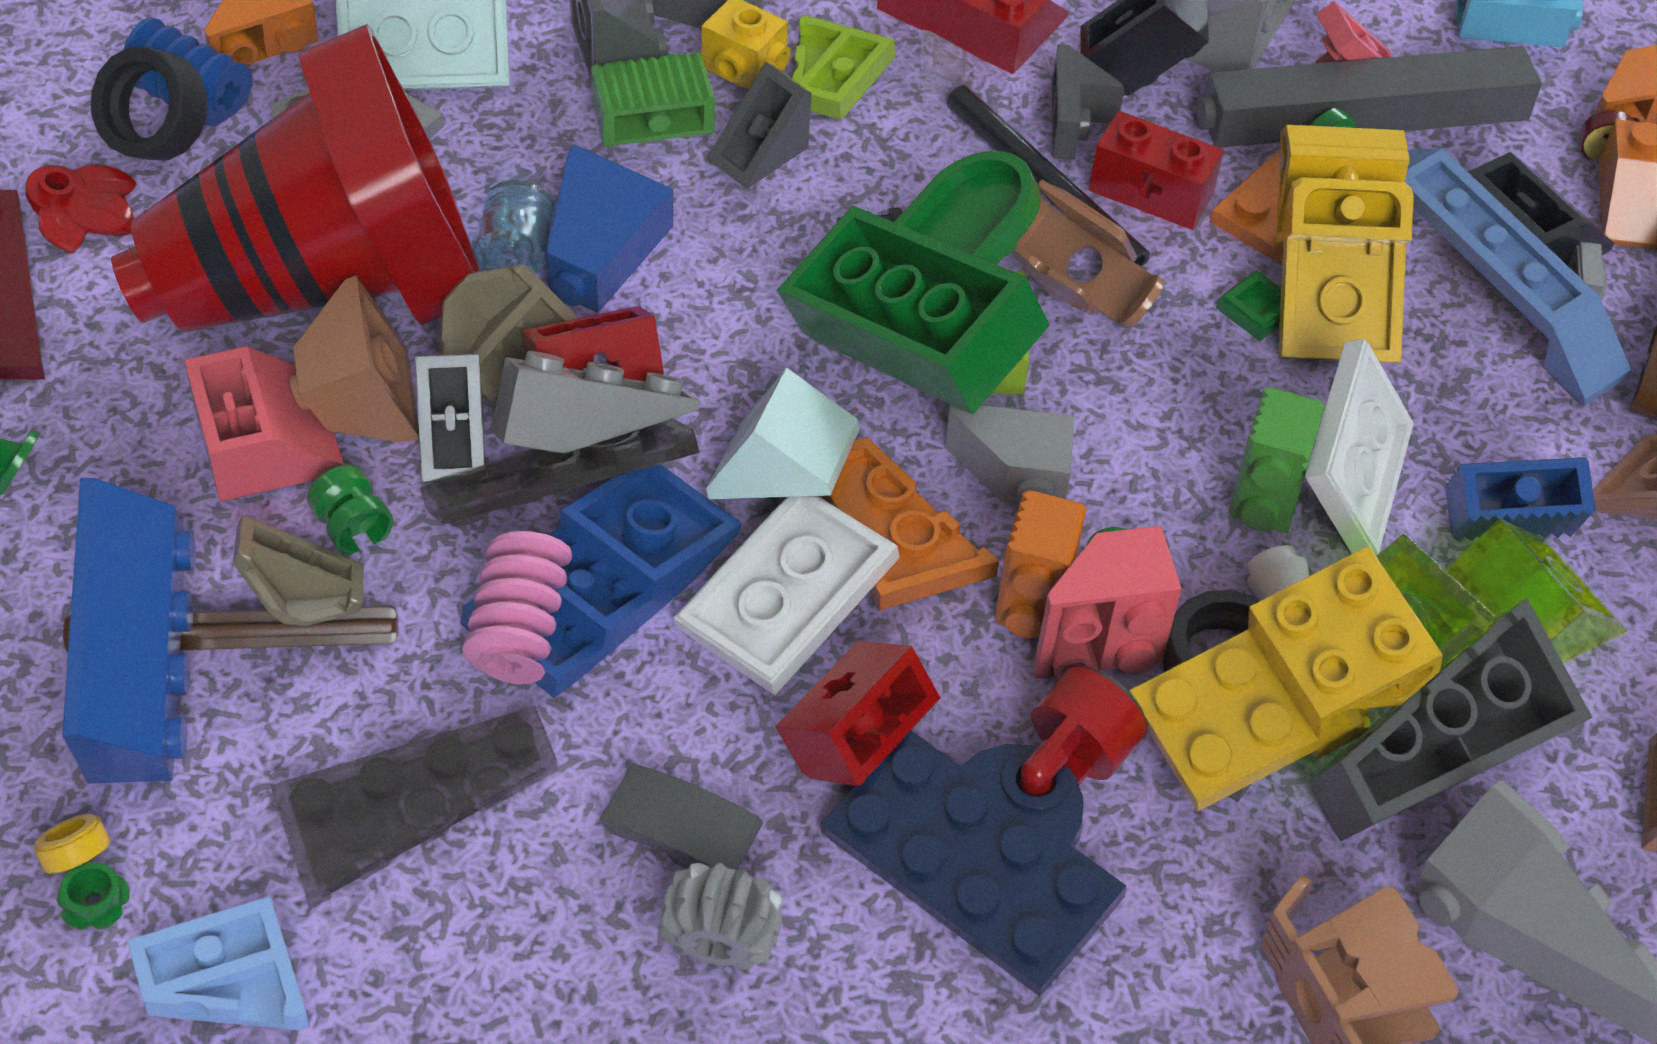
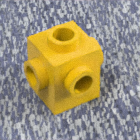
(741, 40)

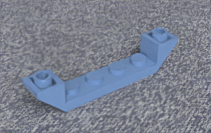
(1582, 341)

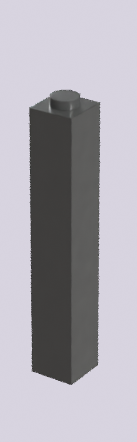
(1376, 93)

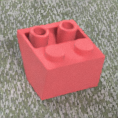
(253, 424)
(1111, 606)

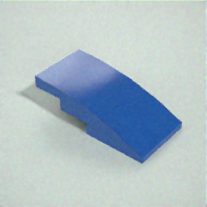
(631, 555)

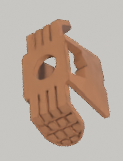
(1119, 290)
(1369, 981)

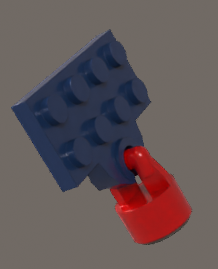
(998, 836)

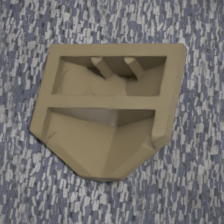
(487, 318)
(296, 577)

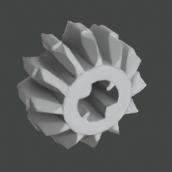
(721, 916)

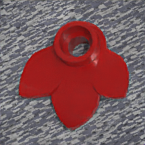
(84, 202)

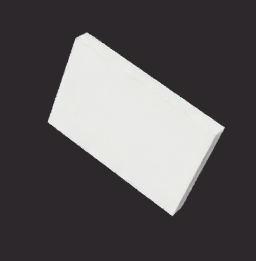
(1360, 448)
(786, 589)

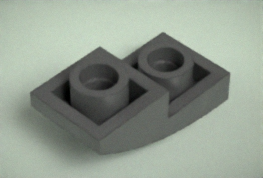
(680, 819)

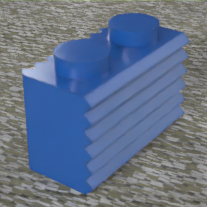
(1531, 494)

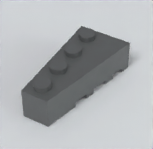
(1468, 718)

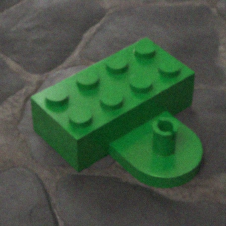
(927, 289)

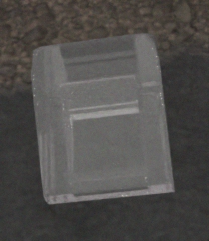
(943, 66)

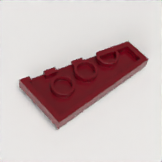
(18, 323)

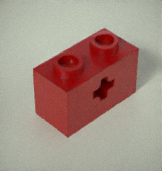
(1155, 170)
(621, 337)
(858, 712)

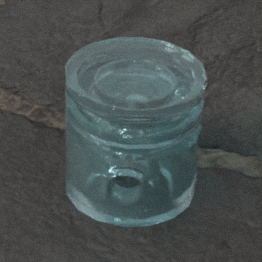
(516, 221)

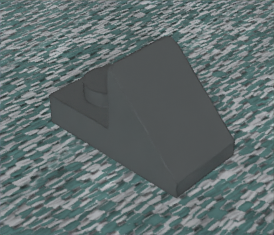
(1079, 96)

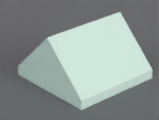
(786, 445)

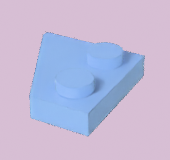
(221, 970)

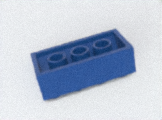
(127, 636)

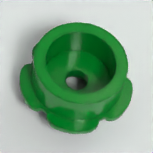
(91, 880)

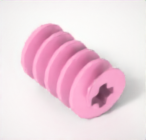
(516, 606)

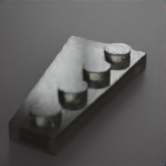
(540, 473)
(374, 808)

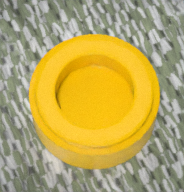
(71, 843)

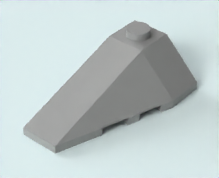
(1519, 900)

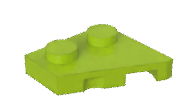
(838, 64)

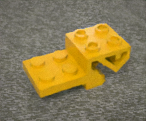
(1342, 240)
(1290, 680)

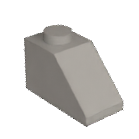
(1013, 449)

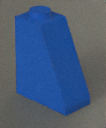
(603, 228)

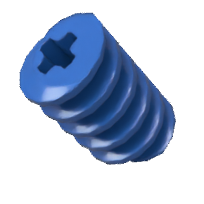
(224, 81)

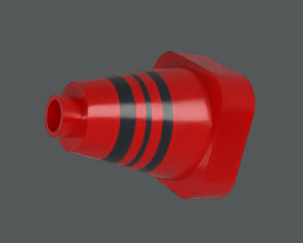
(303, 204)

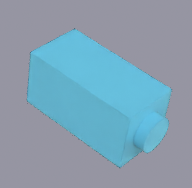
(1519, 20)

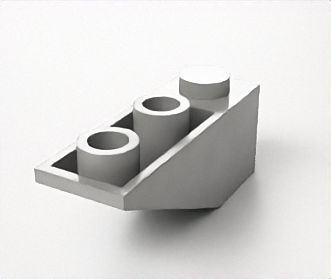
(572, 408)

